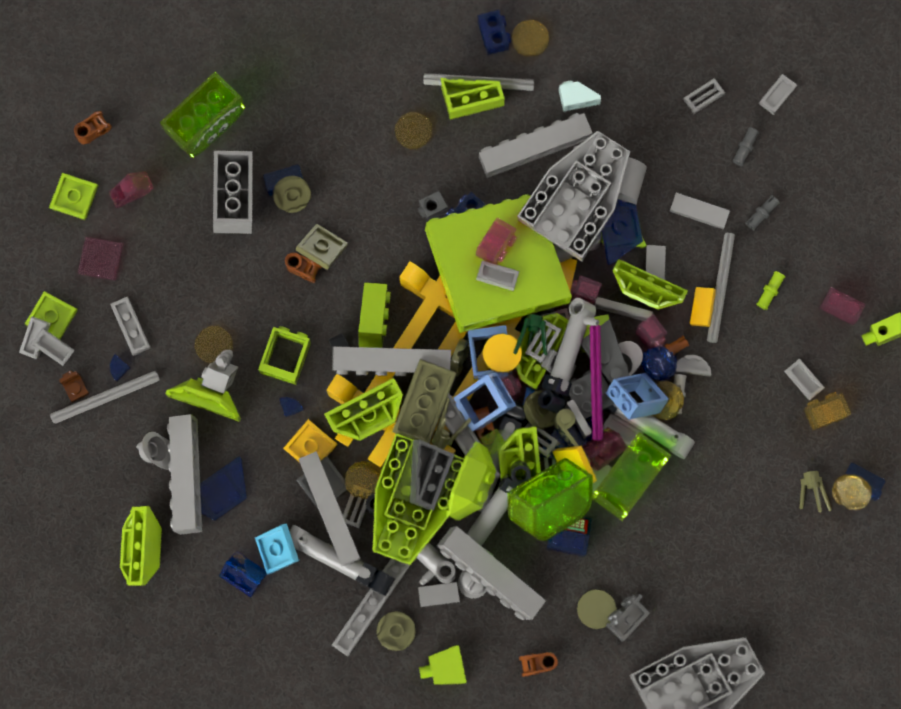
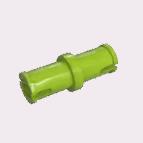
(770, 290)

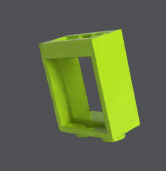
(277, 373)

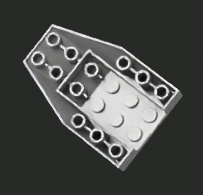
(578, 195)
(700, 676)

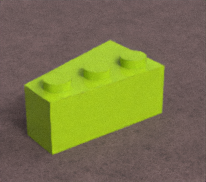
(471, 97)
(373, 315)

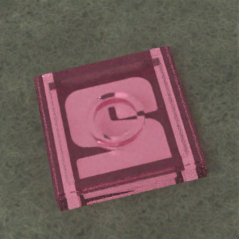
(100, 258)

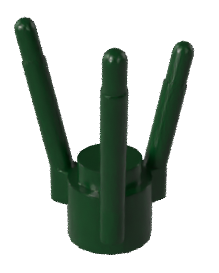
(534, 324)

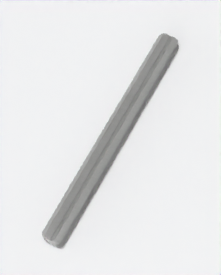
(506, 83)
(721, 285)
(104, 397)

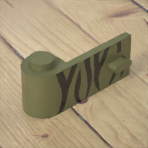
(563, 422)

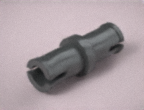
(745, 146)
(762, 212)

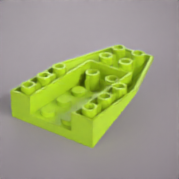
(401, 526)

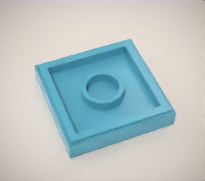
(276, 549)

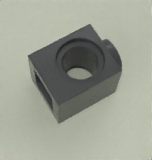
(435, 198)

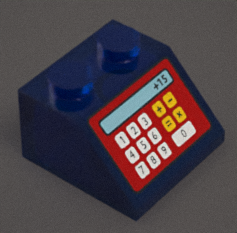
(572, 539)

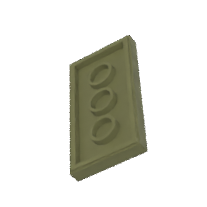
(424, 401)

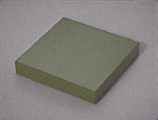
(321, 246)

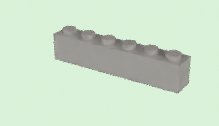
(535, 145)
(385, 360)
(184, 474)
(490, 573)

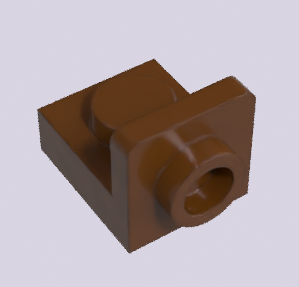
(74, 385)

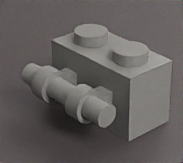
(220, 373)

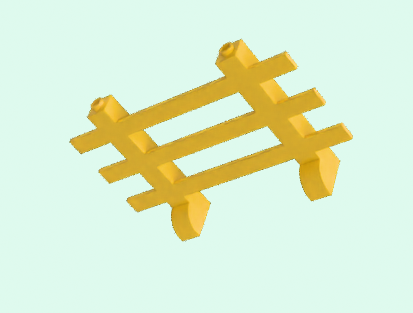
(434, 297)

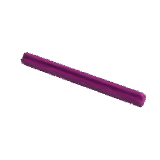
(596, 383)

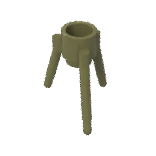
(441, 436)
(813, 481)

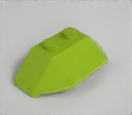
(647, 287)
(530, 369)
(196, 394)
(367, 412)
(520, 446)
(472, 483)
(140, 546)

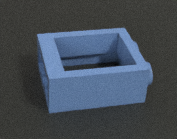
(482, 334)
(641, 384)
(499, 394)

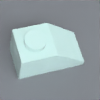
(577, 96)

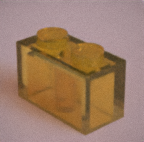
(827, 411)

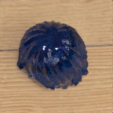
(659, 363)

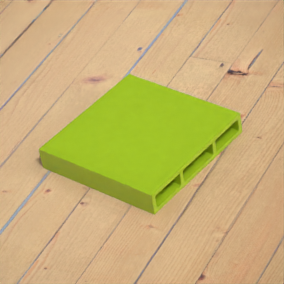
(480, 304)

